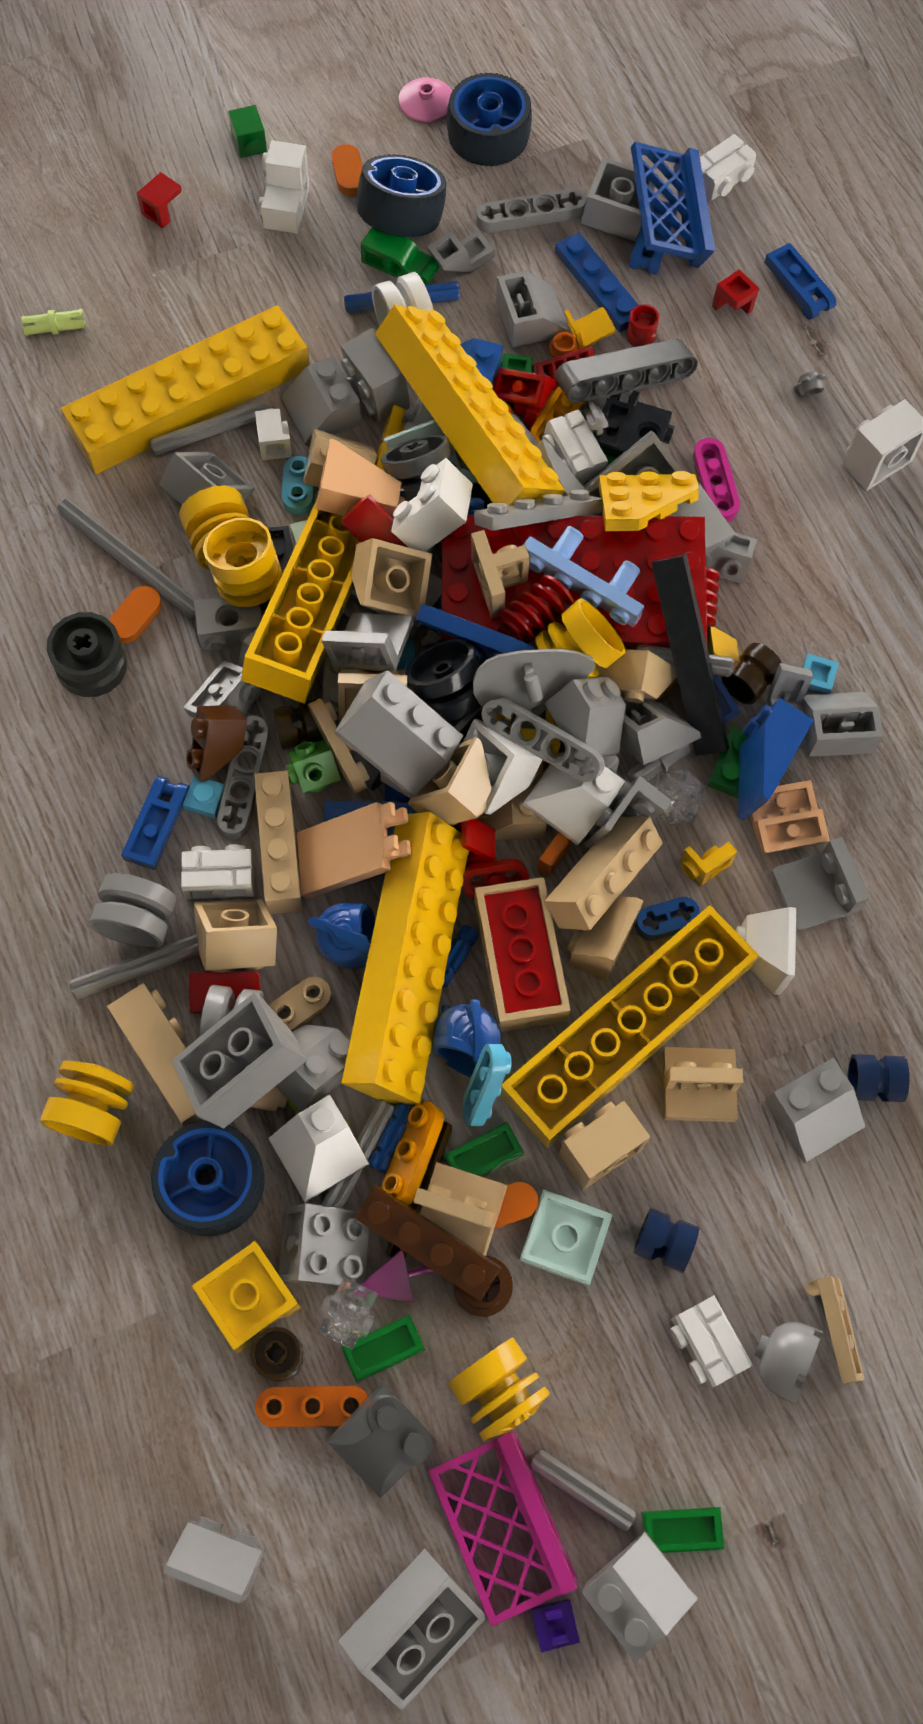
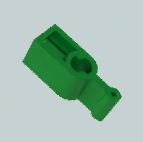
(396, 256)

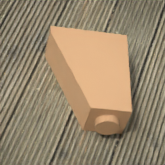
(350, 478)

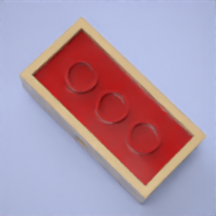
(521, 955)

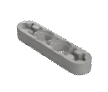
(529, 206)
(544, 734)
(240, 776)

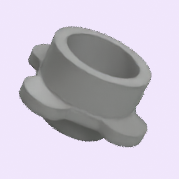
(810, 384)

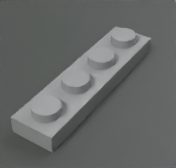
(529, 511)

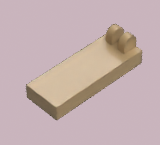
(839, 1327)

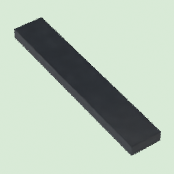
(690, 653)

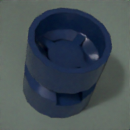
(884, 1077)
(666, 1240)

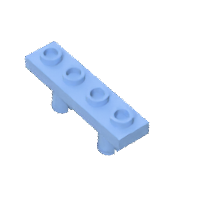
(597, 592)

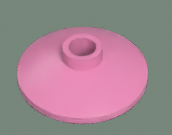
(425, 100)

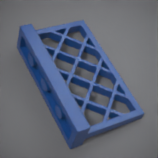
(690, 202)

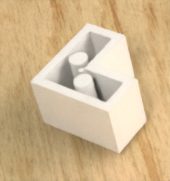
(284, 186)
(436, 509)

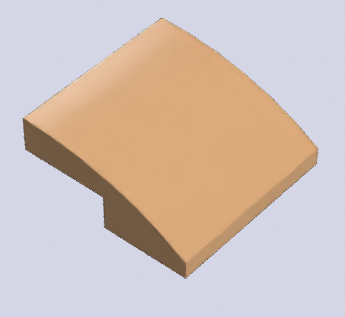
(790, 819)

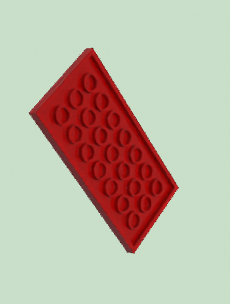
(599, 553)

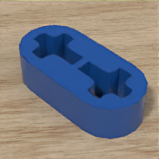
(665, 911)

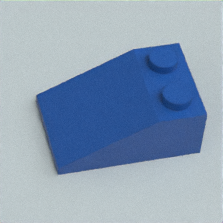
(767, 752)

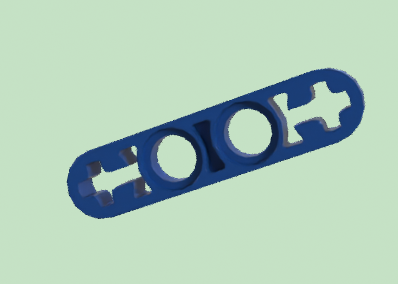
(469, 631)

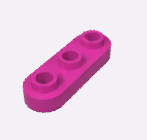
(718, 471)

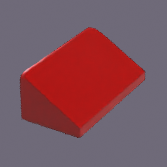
(523, 387)
(370, 520)
(201, 982)

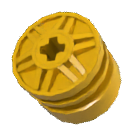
(206, 511)
(242, 561)
(584, 632)
(85, 1109)
(499, 1389)

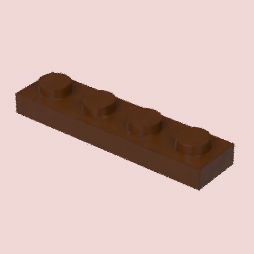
(428, 1242)

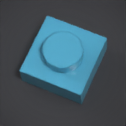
(823, 673)
(204, 797)

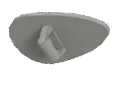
(529, 675)

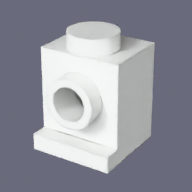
(273, 435)

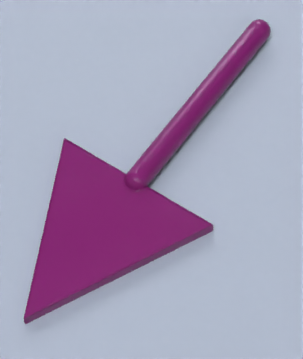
(393, 1279)

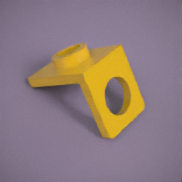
(591, 327)

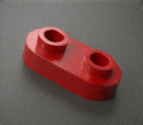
(492, 873)

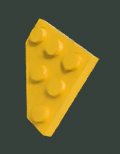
(635, 499)

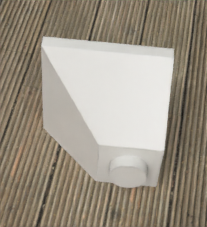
(507, 763)
(571, 804)
(774, 940)
(318, 1148)

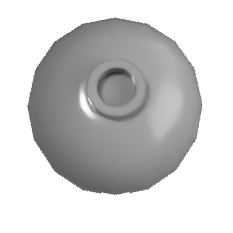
(787, 1358)

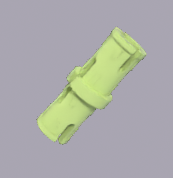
(53, 322)

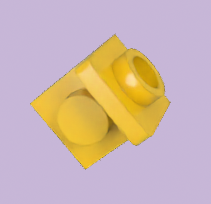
(709, 865)

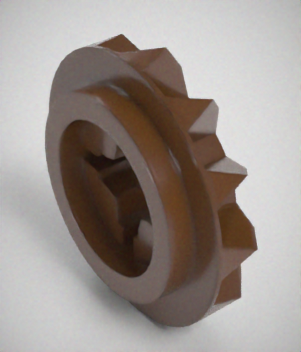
(496, 1297)

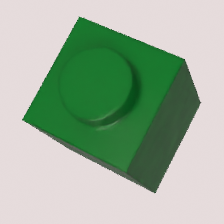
(247, 131)

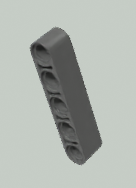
(625, 370)

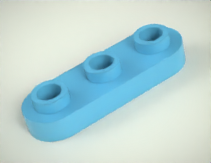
(485, 1084)

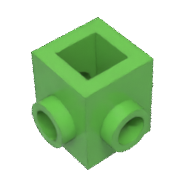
(312, 766)

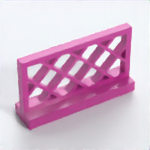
(535, 1514)

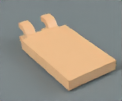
(349, 848)

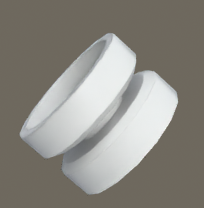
(407, 292)

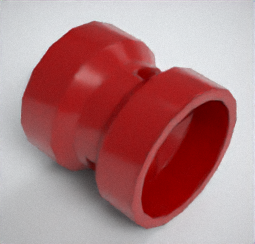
(642, 325)

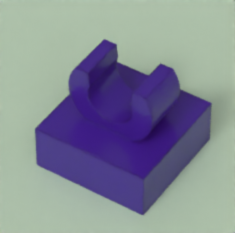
(555, 1625)

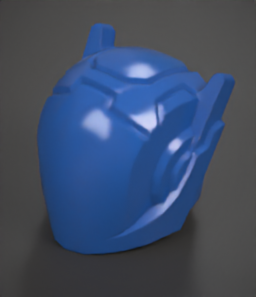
(345, 934)
(463, 1033)

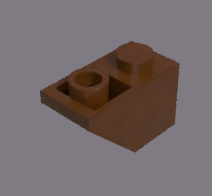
(216, 739)

